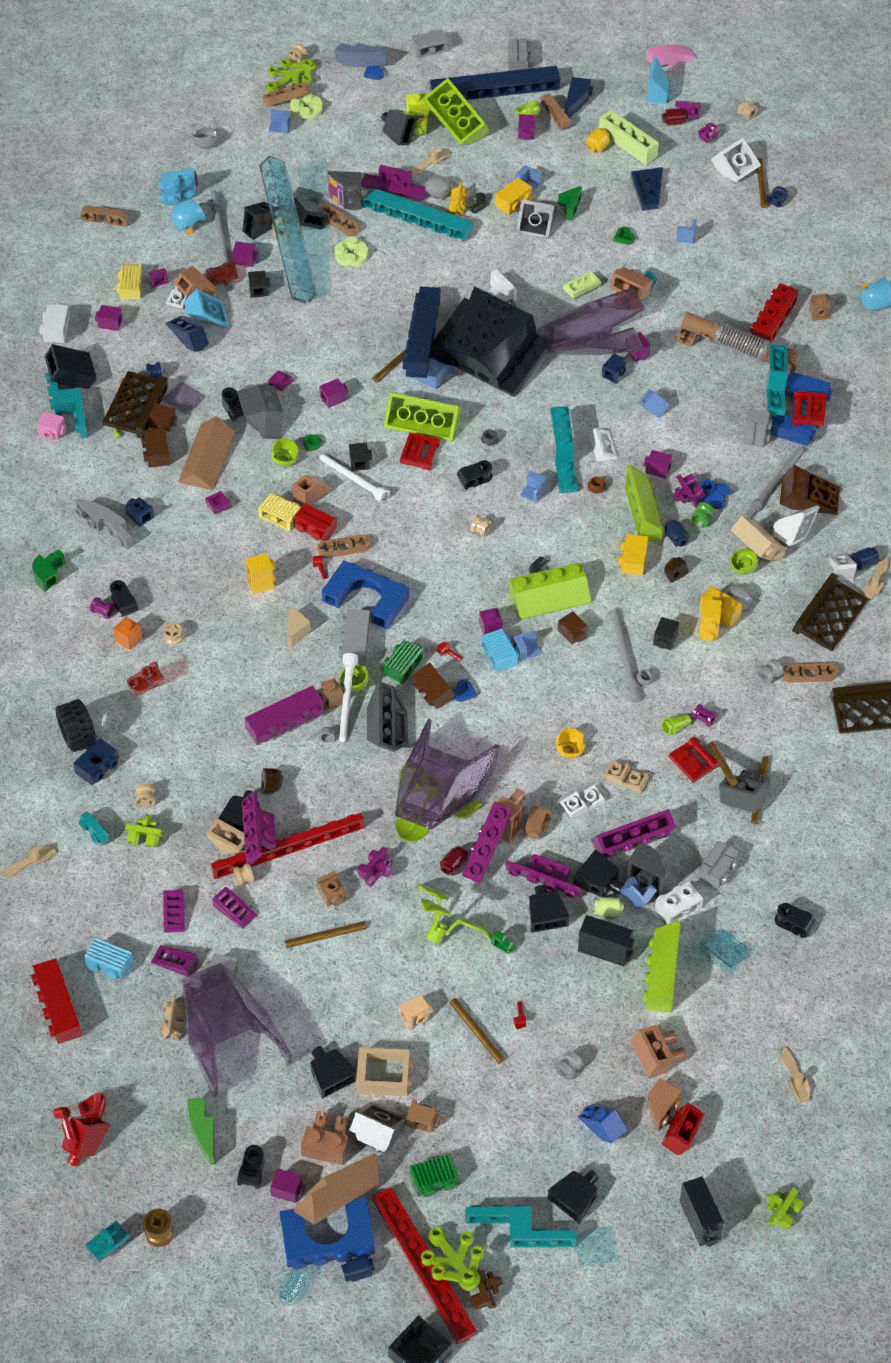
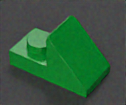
(570, 200)

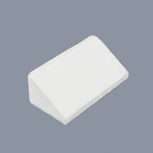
(602, 444)

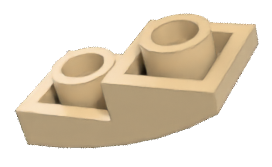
(623, 775)

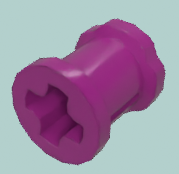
(102, 607)
(704, 715)

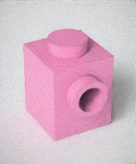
(51, 426)

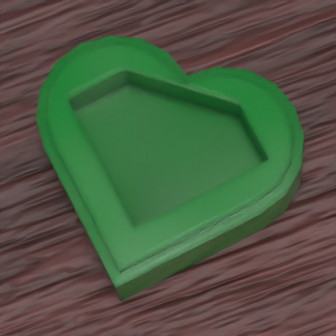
(624, 236)
(502, 942)

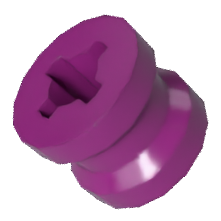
(708, 132)

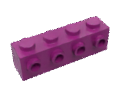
(284, 715)
(633, 833)

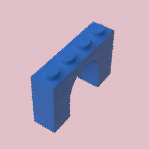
(782, 425)
(351, 577)
(303, 1251)

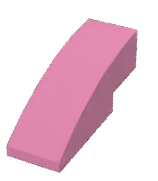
(670, 54)

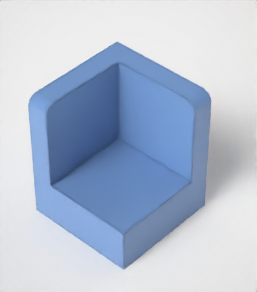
(280, 121)
(529, 176)
(686, 234)
(654, 403)
(535, 486)
(526, 645)
(636, 893)

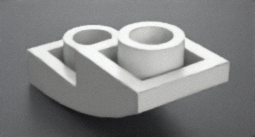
(176, 298)
(580, 803)

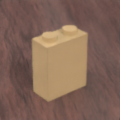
(759, 539)

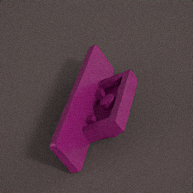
(395, 182)
(258, 828)
(488, 839)
(546, 872)

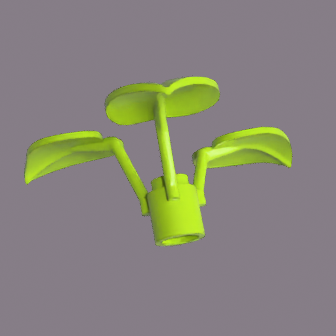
(413, 832)
(438, 929)

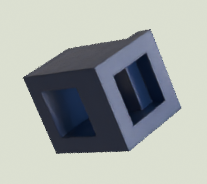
(614, 368)
(137, 508)

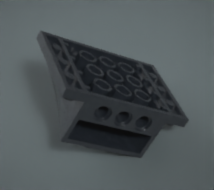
(491, 342)

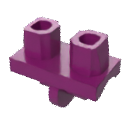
(687, 483)
(376, 868)

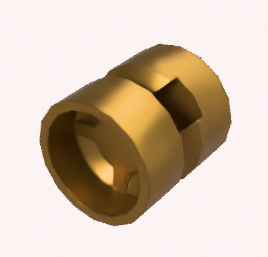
(158, 1227)

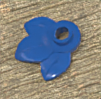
(715, 495)

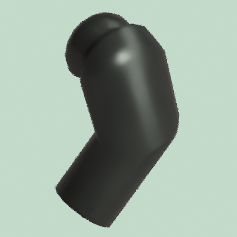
(480, 203)
(536, 565)

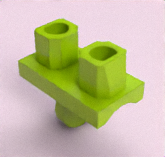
(135, 831)
(781, 1205)

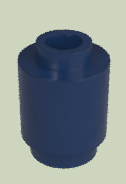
(676, 533)
(865, 557)
(358, 1268)

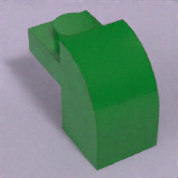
(45, 569)

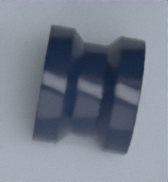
(777, 196)
(154, 370)

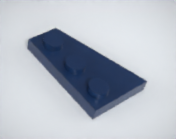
(647, 187)

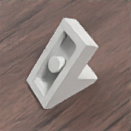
(502, 287)
(843, 567)

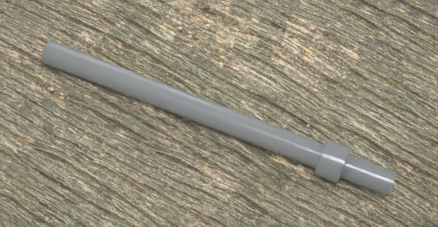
(216, 206)
(756, 504)
(632, 683)

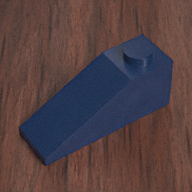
(578, 95)
(189, 333)

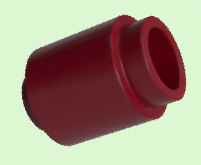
(674, 116)
(453, 860)

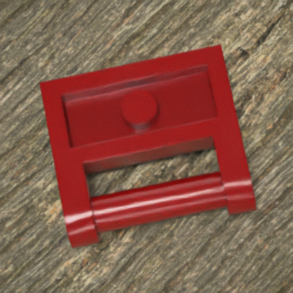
(815, 408)
(413, 450)
(689, 763)

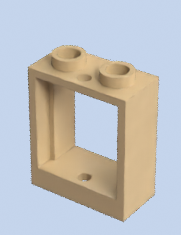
(382, 1087)

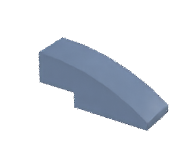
(360, 55)

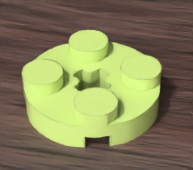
(312, 101)
(351, 244)

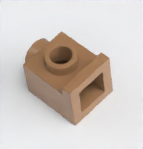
(820, 307)
(331, 694)
(537, 822)
(331, 889)
(422, 1117)

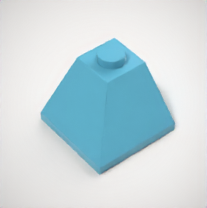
(658, 84)
(206, 308)

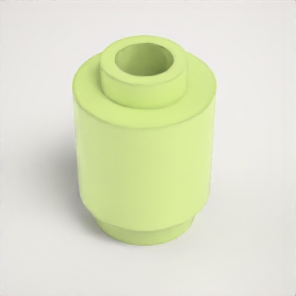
(608, 907)

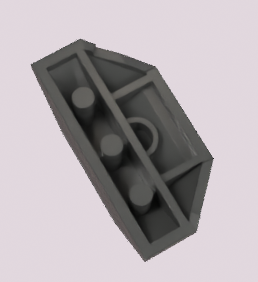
(262, 409)
(387, 718)

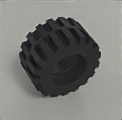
(75, 725)

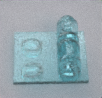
(725, 949)

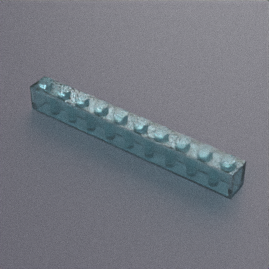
(288, 230)

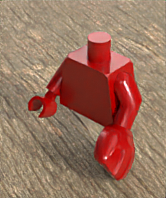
(84, 1132)

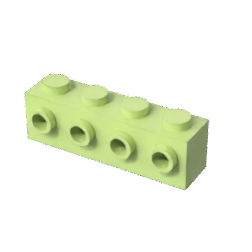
(629, 137)

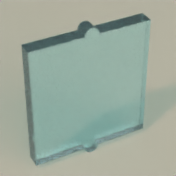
(595, 1247)

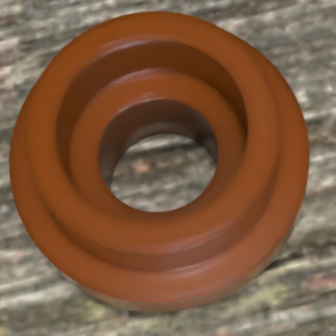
(596, 481)

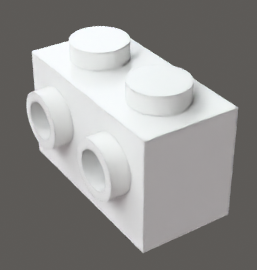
(55, 323)
(678, 903)

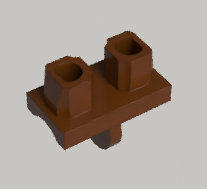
(485, 1297)

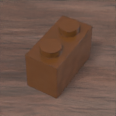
(156, 447)
(433, 685)

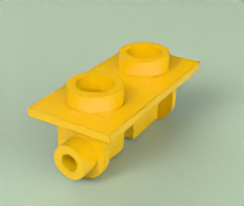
(458, 200)

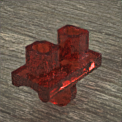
(222, 274)
(145, 679)

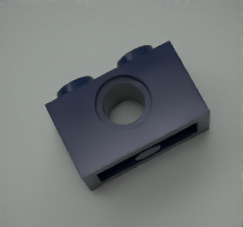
(99, 753)

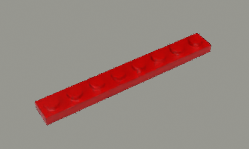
(292, 844)
(412, 1247)

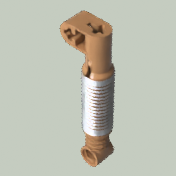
(731, 338)

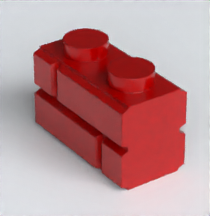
(315, 522)
(683, 1129)

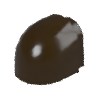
(675, 569)
(271, 780)

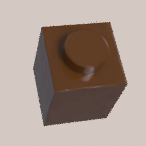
(162, 417)
(572, 628)

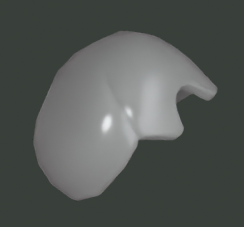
(205, 137)
(438, 187)
(741, 594)

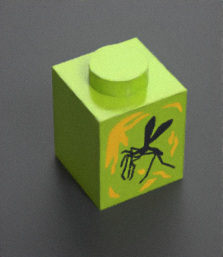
(422, 122)

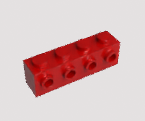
(775, 312)
(56, 1000)

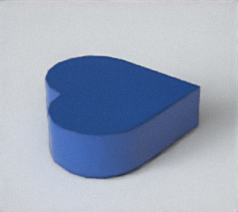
(374, 73)
(464, 691)

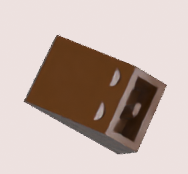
(804, 490)

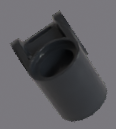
(231, 403)
(473, 475)
(122, 598)
(795, 921)
(251, 1170)

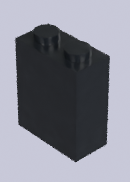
(70, 366)
(606, 941)
(701, 1211)

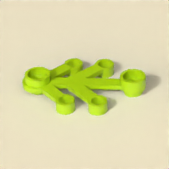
(305, 66)
(467, 1278)

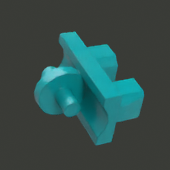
(107, 1241)

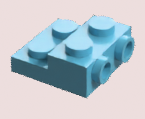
(176, 186)

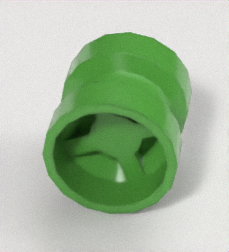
(703, 513)

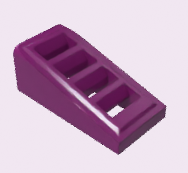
(170, 899)
(224, 899)
(187, 965)

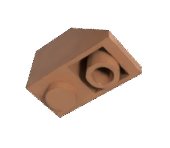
(192, 279)
(309, 489)
(662, 1101)

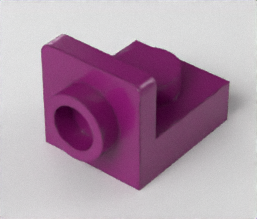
(692, 108)

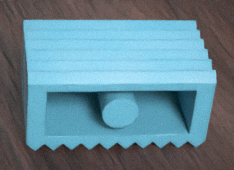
(499, 650)
(108, 958)

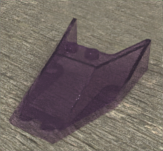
(590, 326)
(439, 783)
(218, 1010)

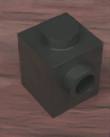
(258, 283)
(359, 456)
(666, 633)

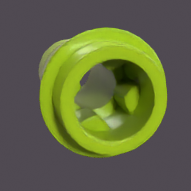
(674, 724)

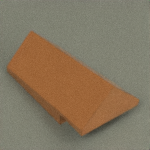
(207, 454)
(339, 1189)

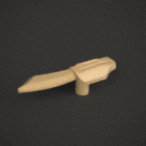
(433, 157)
(874, 583)
(35, 856)
(798, 1082)

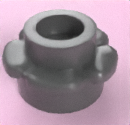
(489, 434)

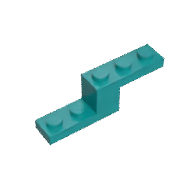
(776, 380)
(68, 402)
(563, 449)
(520, 1226)

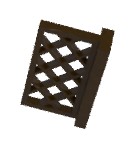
(141, 419)
(818, 602)
(861, 693)

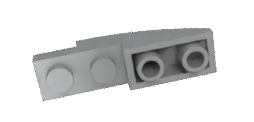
(104, 518)

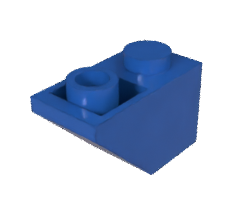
(603, 1122)

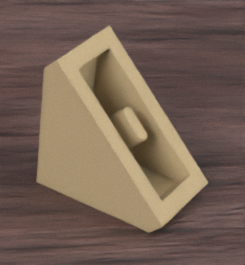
(297, 627)
(225, 837)

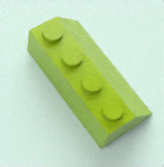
(456, 113)
(422, 416)
(643, 504)
(549, 591)
(662, 967)

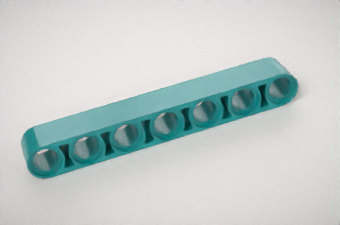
(418, 214)

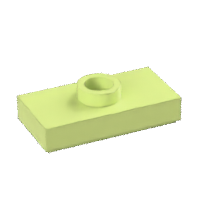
(582, 284)

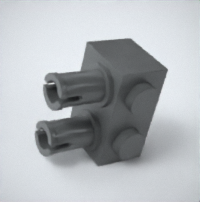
(746, 793)

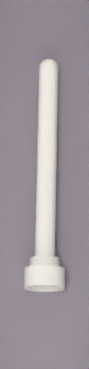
(378, 492)
(350, 661)

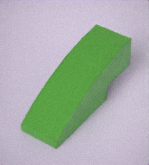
(202, 1127)

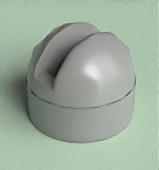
(644, 677)
(325, 730)

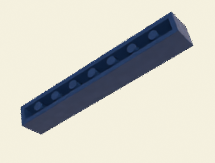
(504, 82)
(422, 332)

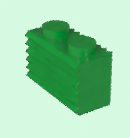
(402, 661)
(434, 1175)

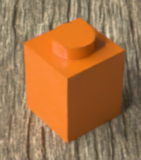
(127, 633)

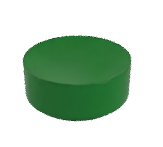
(311, 442)

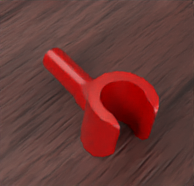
(318, 562)
(444, 648)
(519, 1021)

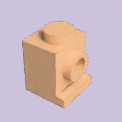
(415, 1011)

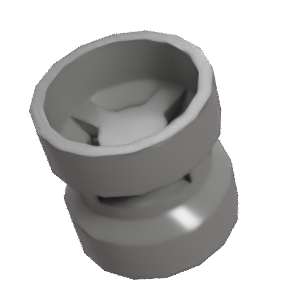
(770, 671)
(569, 1065)

